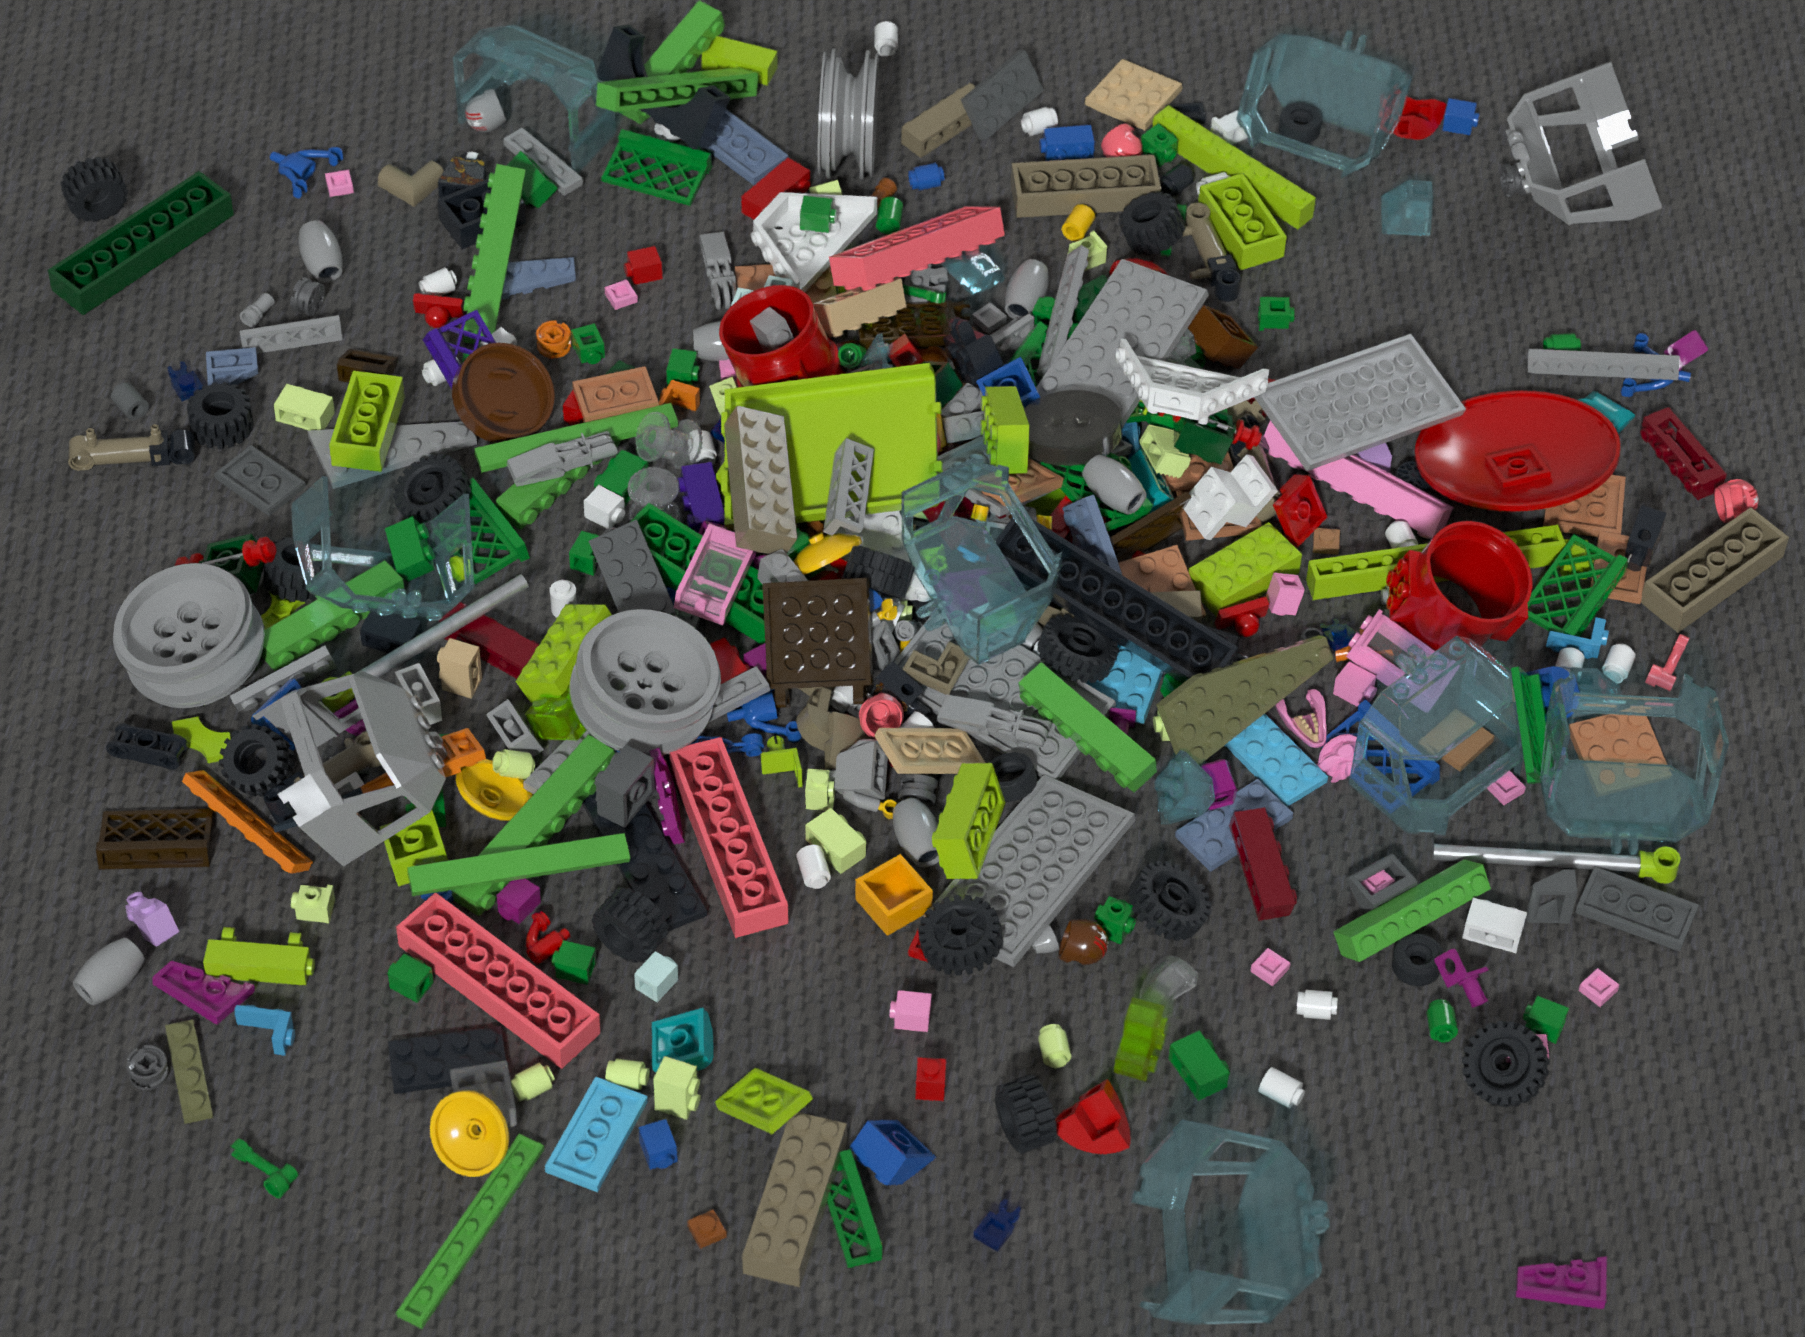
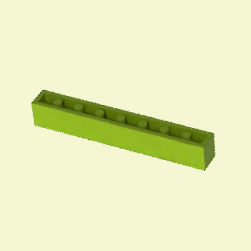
(1219, 156)

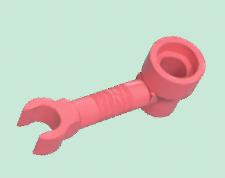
(1663, 676)

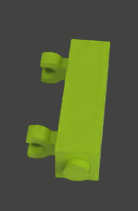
(258, 961)

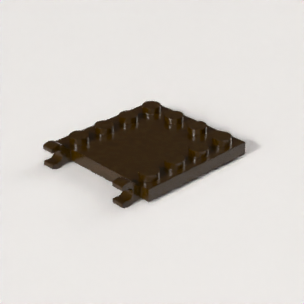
(922, 323)
(818, 636)

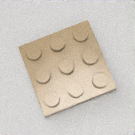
(1133, 94)

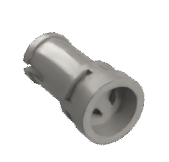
(255, 312)
(907, 629)

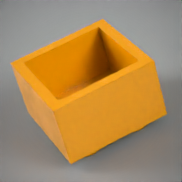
(893, 894)

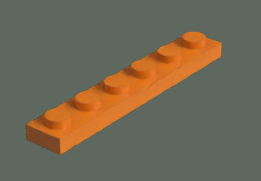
(247, 821)

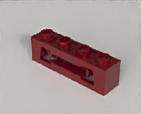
(1682, 453)

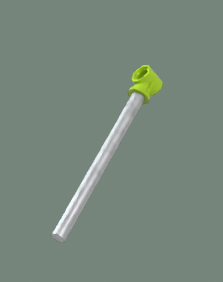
(430, 637)
(1645, 864)

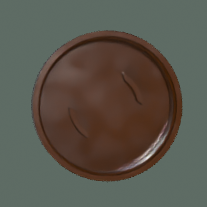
(502, 392)

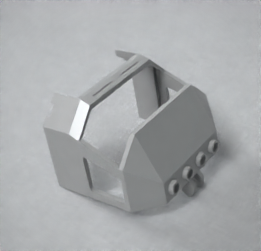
(1605, 116)
(399, 741)

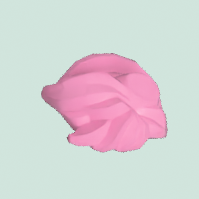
(1337, 757)

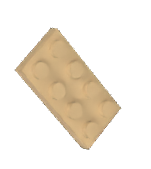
(927, 749)

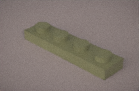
(189, 1071)

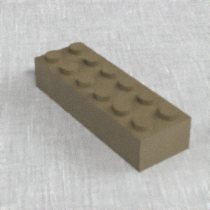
(1100, 183)
(760, 481)
(1714, 569)
(794, 1199)

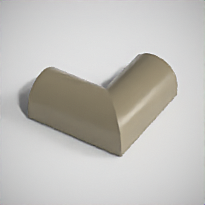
(410, 188)
(939, 673)

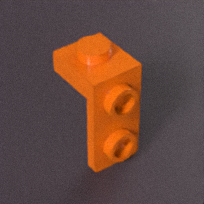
(680, 395)

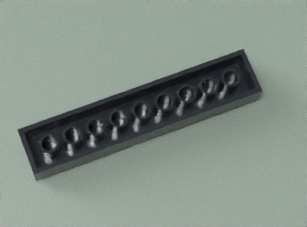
(1119, 607)

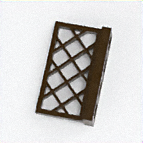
(1150, 529)
(155, 852)

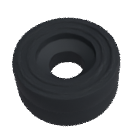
(1304, 113)
(1420, 946)

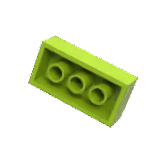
(1243, 221)
(367, 421)
(1005, 428)
(1244, 568)
(554, 659)
(968, 821)

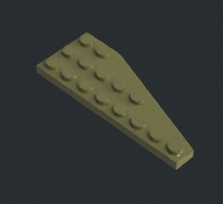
(1224, 702)

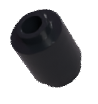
(1176, 180)

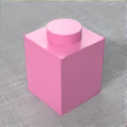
(1284, 594)
(1355, 684)
(911, 1011)

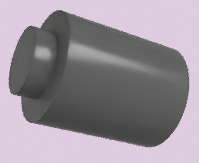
(129, 401)

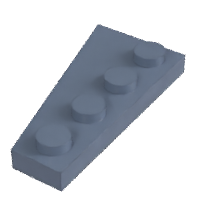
(529, 275)

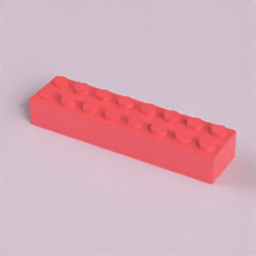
(916, 247)
(728, 837)
(499, 980)

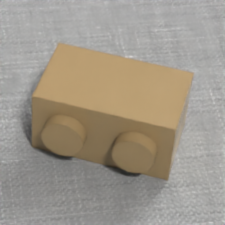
(460, 668)

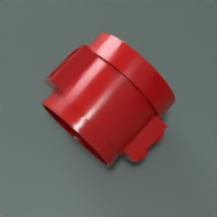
(805, 357)
(1479, 562)

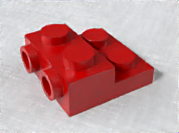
(1299, 509)

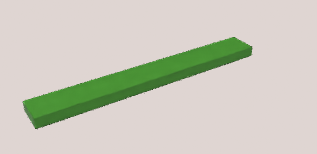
(619, 426)
(518, 864)
(470, 1231)

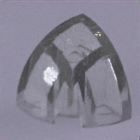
(1167, 981)

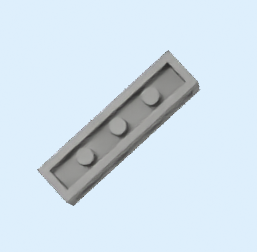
(292, 334)
(1011, 335)
(839, 487)

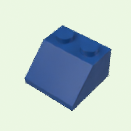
(890, 1151)

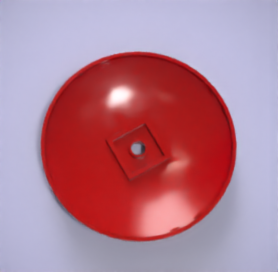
(1519, 451)

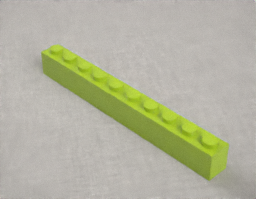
(1369, 570)

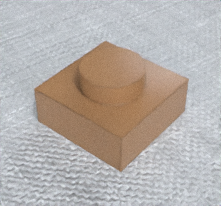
(1326, 541)

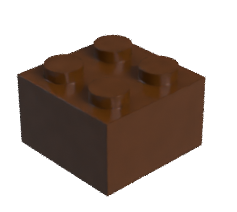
(1221, 337)

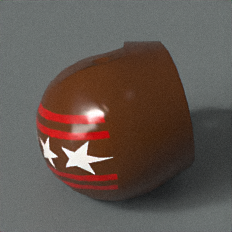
(1083, 942)

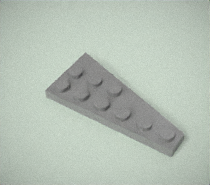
(407, 446)

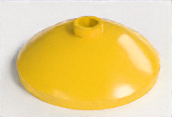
(825, 550)
(491, 793)
(458, 1138)

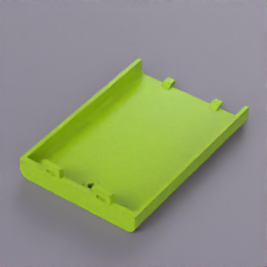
(878, 408)

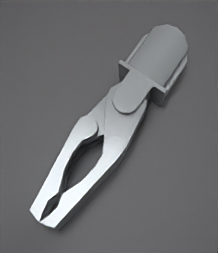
(718, 268)
(554, 460)
(985, 720)

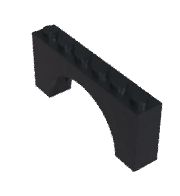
(692, 122)

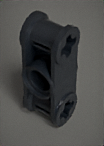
(147, 746)

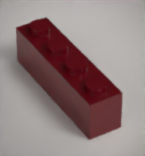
(496, 643)
(1262, 864)

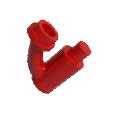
(545, 947)

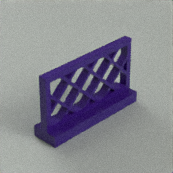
(441, 349)

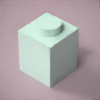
(656, 976)

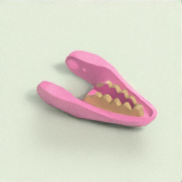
(1311, 727)

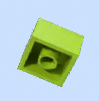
(415, 846)

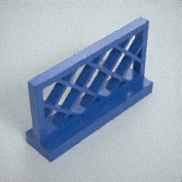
(1426, 769)

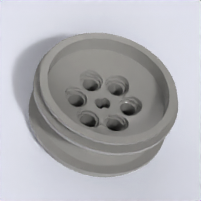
(847, 114)
(188, 635)
(645, 681)

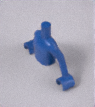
(299, 168)
(1629, 384)
(762, 710)

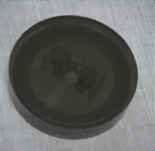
(1072, 427)

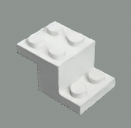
(1229, 497)

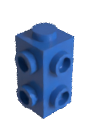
(1067, 143)

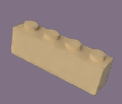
(859, 306)

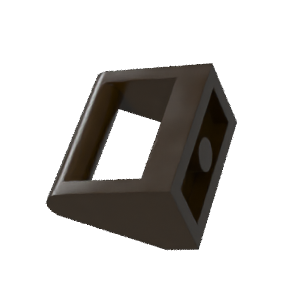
(347, 365)

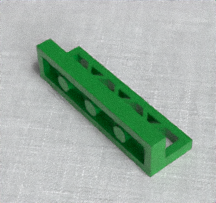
(862, 1214)

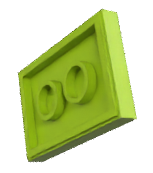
(763, 1100)

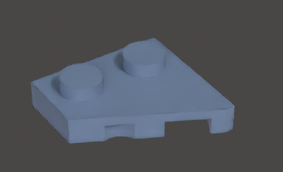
(231, 365)

